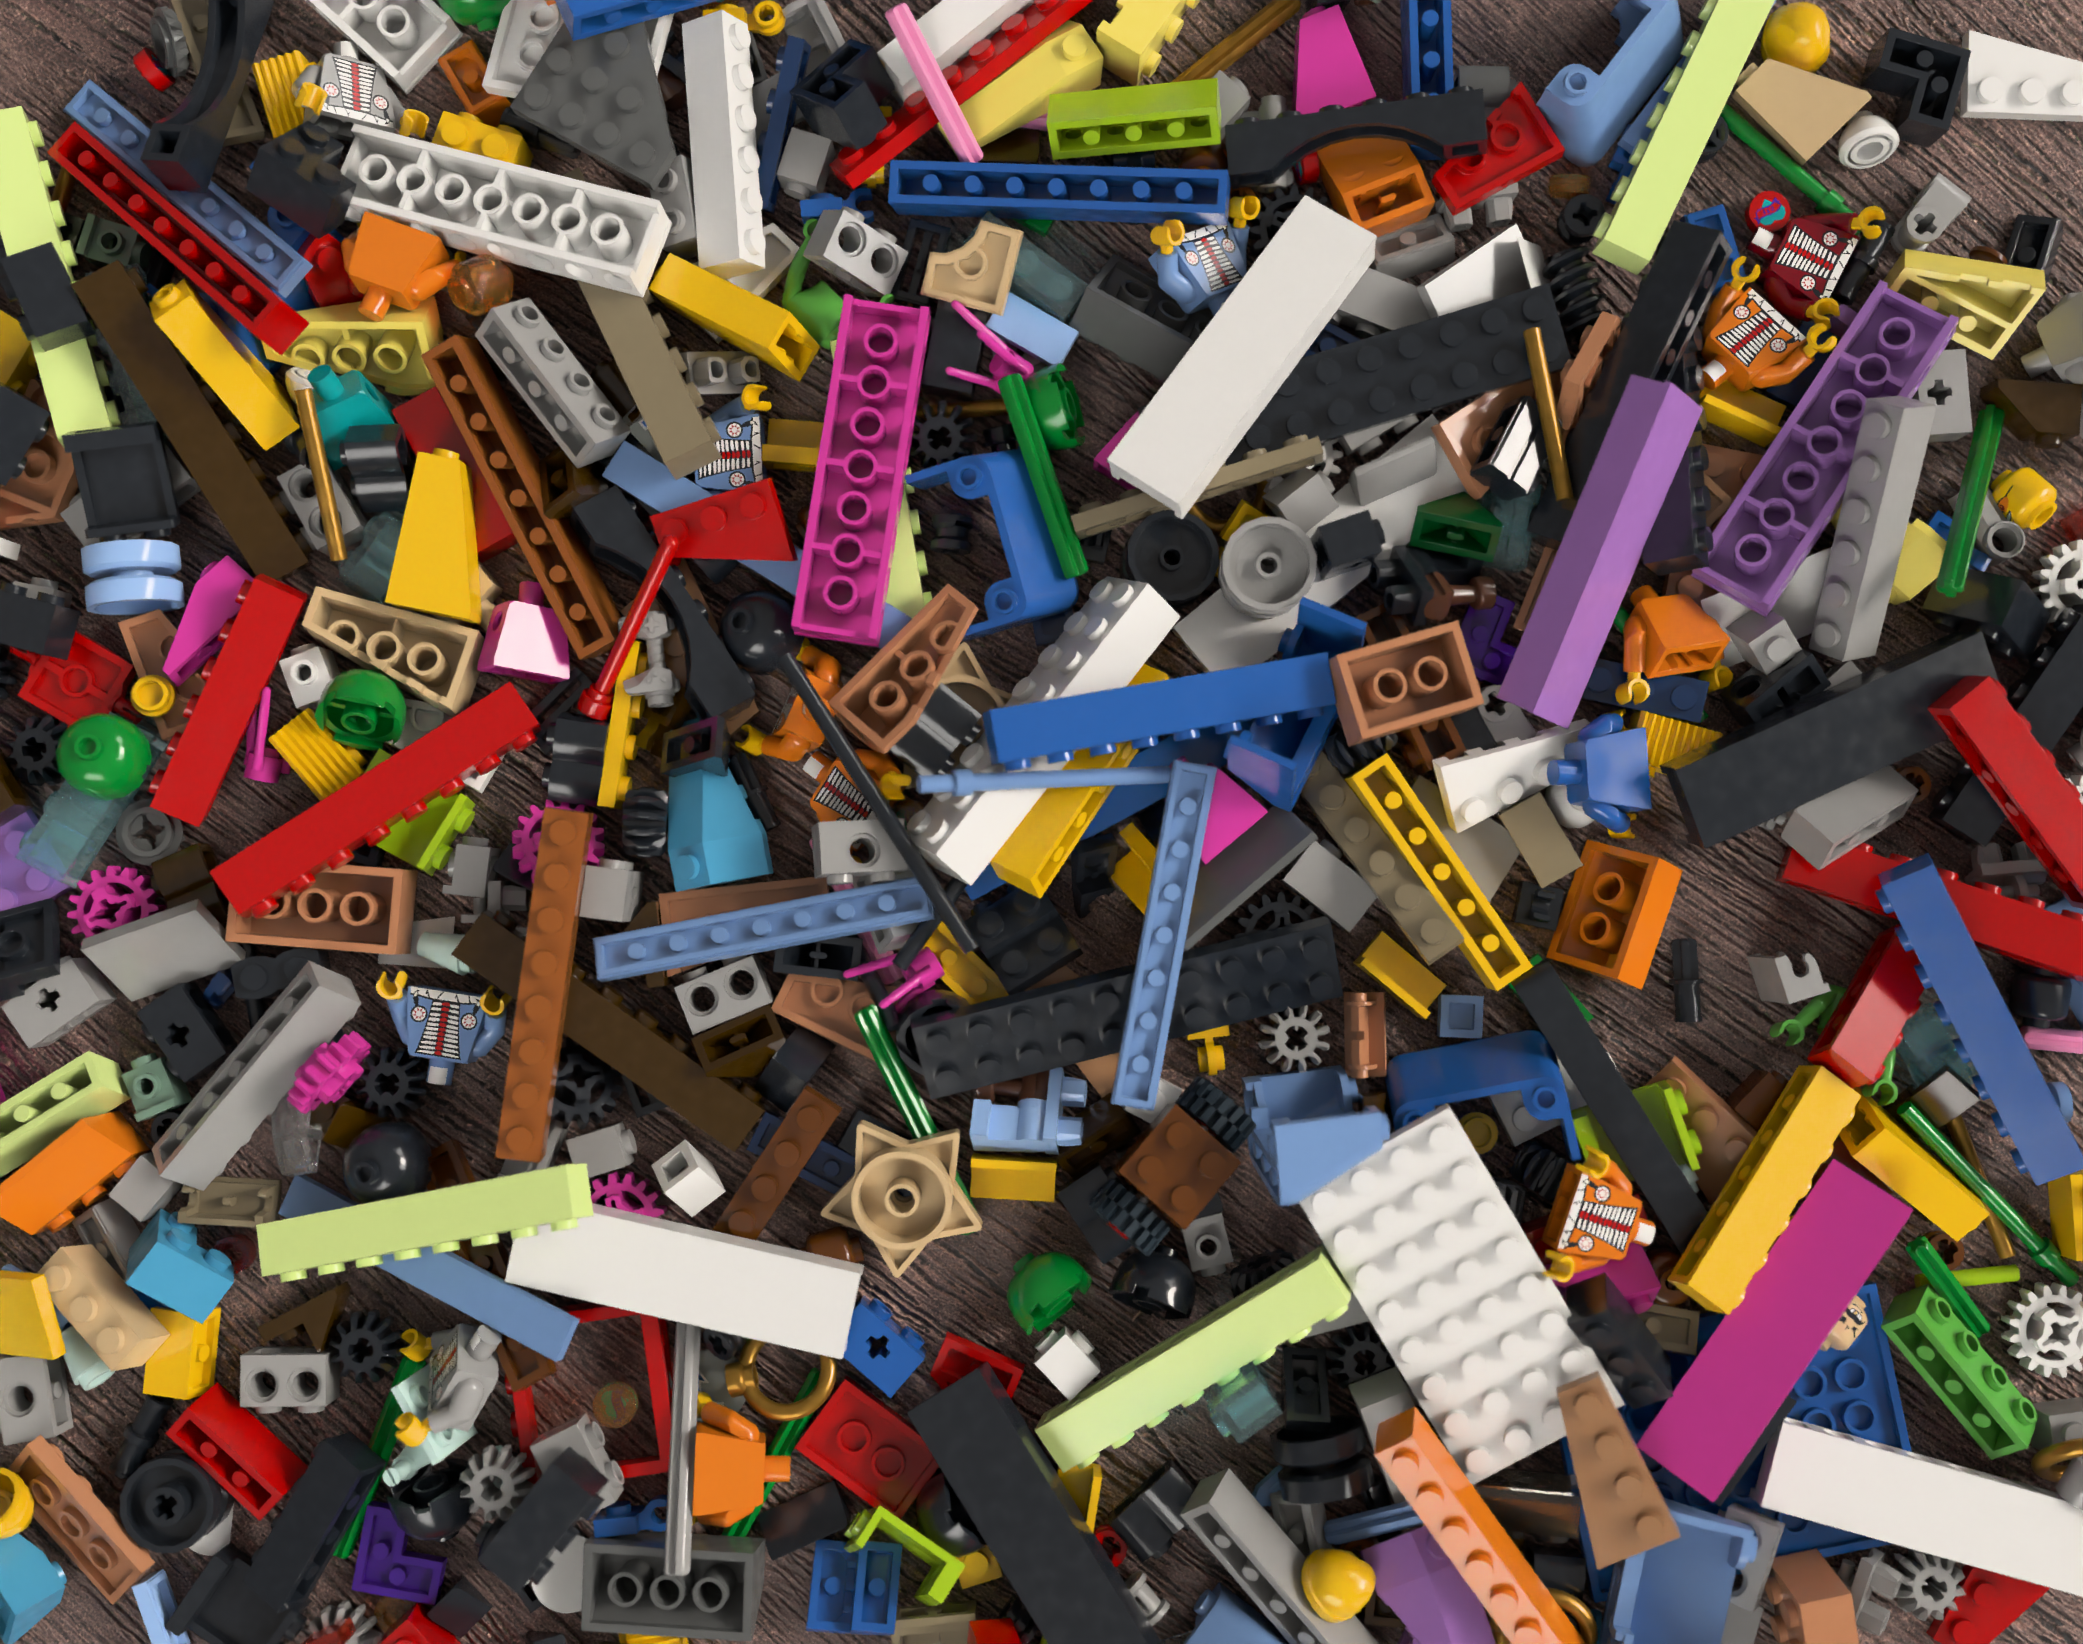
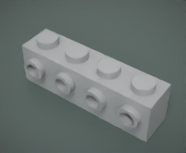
(552, 382)

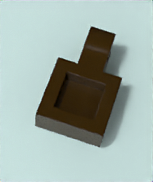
(662, 721)

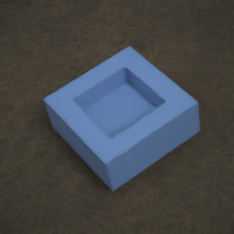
(1460, 1016)

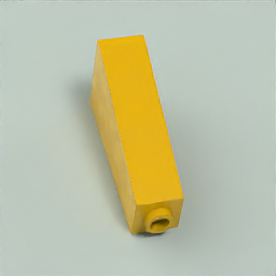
(735, 316)
(225, 363)
(437, 543)
(1911, 1169)

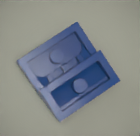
(854, 1589)

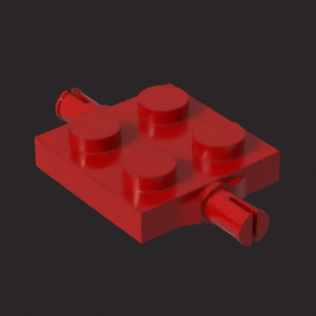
(83, 685)

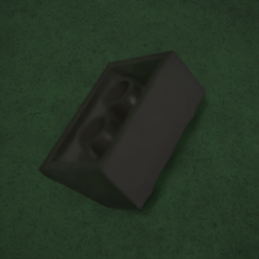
(1533, 1503)

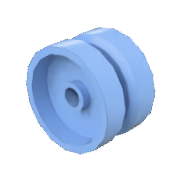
(132, 577)

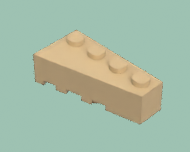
(413, 650)

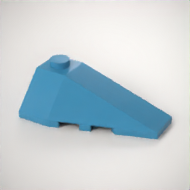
(713, 831)
(27, 1586)

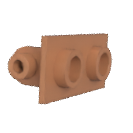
(1365, 1034)

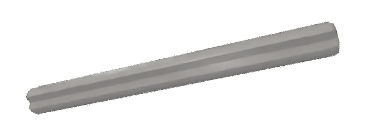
(682, 1450)

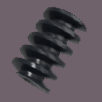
(1574, 290)

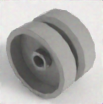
(1269, 542)

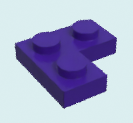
(1482, 637)
(390, 1569)

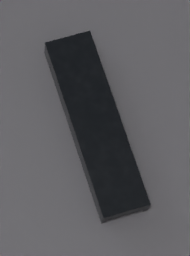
(1821, 741)
(1027, 1515)

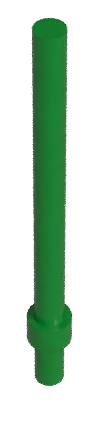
(1826, 201)
(2039, 1248)

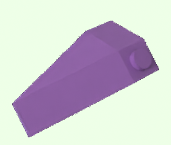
(1427, 1590)

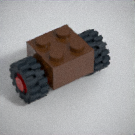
(1175, 1166)

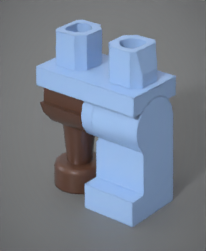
(1037, 1119)

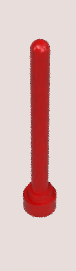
(598, 698)

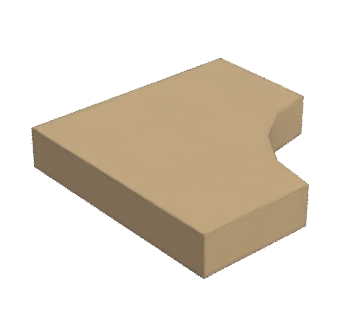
(978, 272)

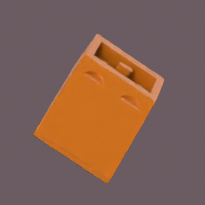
(1375, 183)

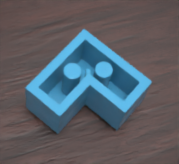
(176, 1270)

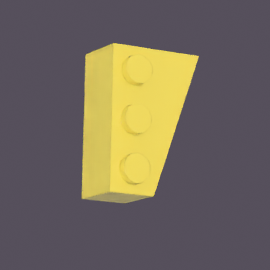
(1138, 34)
(1983, 294)

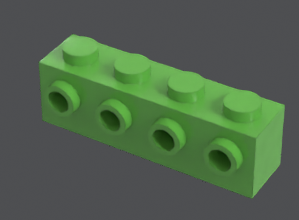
(1960, 1371)

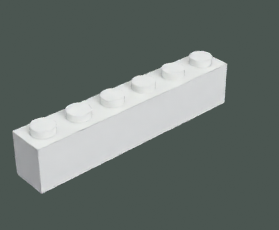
(723, 145)

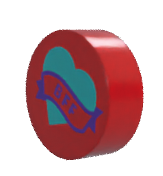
(152, 71)
(1307, 169)
(1767, 210)

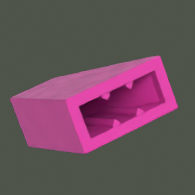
(1327, 63)

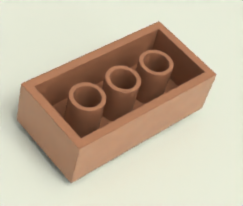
(342, 911)

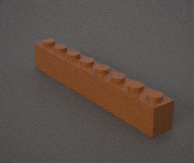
(514, 478)
(544, 985)

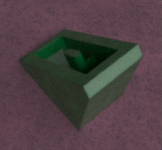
(1457, 527)

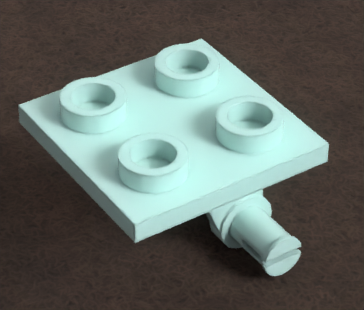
(413, 1398)

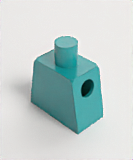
(346, 403)

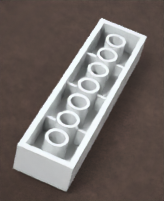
(1095, 653)

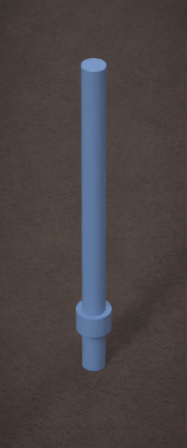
(964, 782)

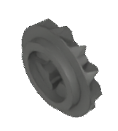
(169, 41)
(135, 822)

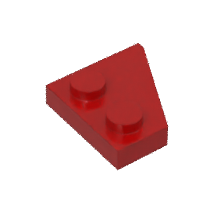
(327, 279)

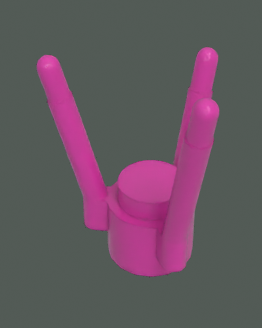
(1002, 364)
(260, 760)
(919, 976)

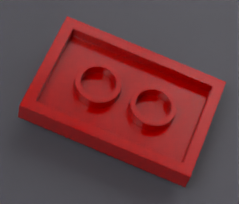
(869, 1448)

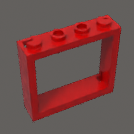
(661, 1386)

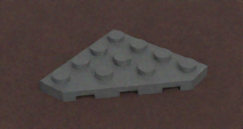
(603, 101)

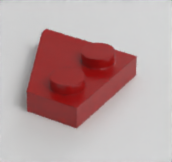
(961, 1356)

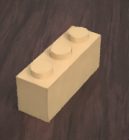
(102, 1307)

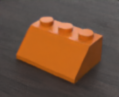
(1614, 913)
(70, 1173)

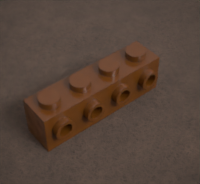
(1423, 741)

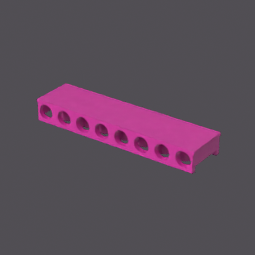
(861, 472)
(1774, 1330)

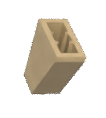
(1797, 105)

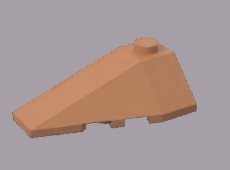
(899, 680)

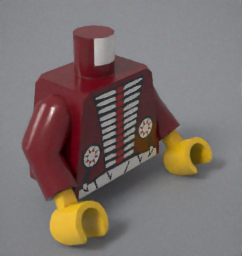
(1808, 260)

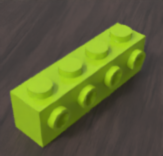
(1134, 119)

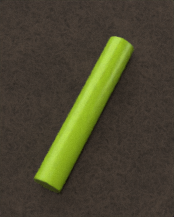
(1979, 1276)

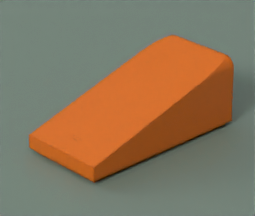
(465, 71)

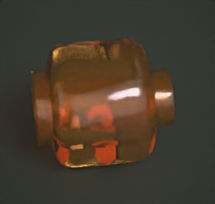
(480, 284)

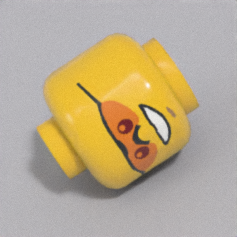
(2024, 497)

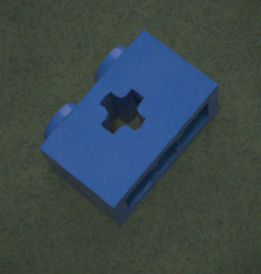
(884, 1366)

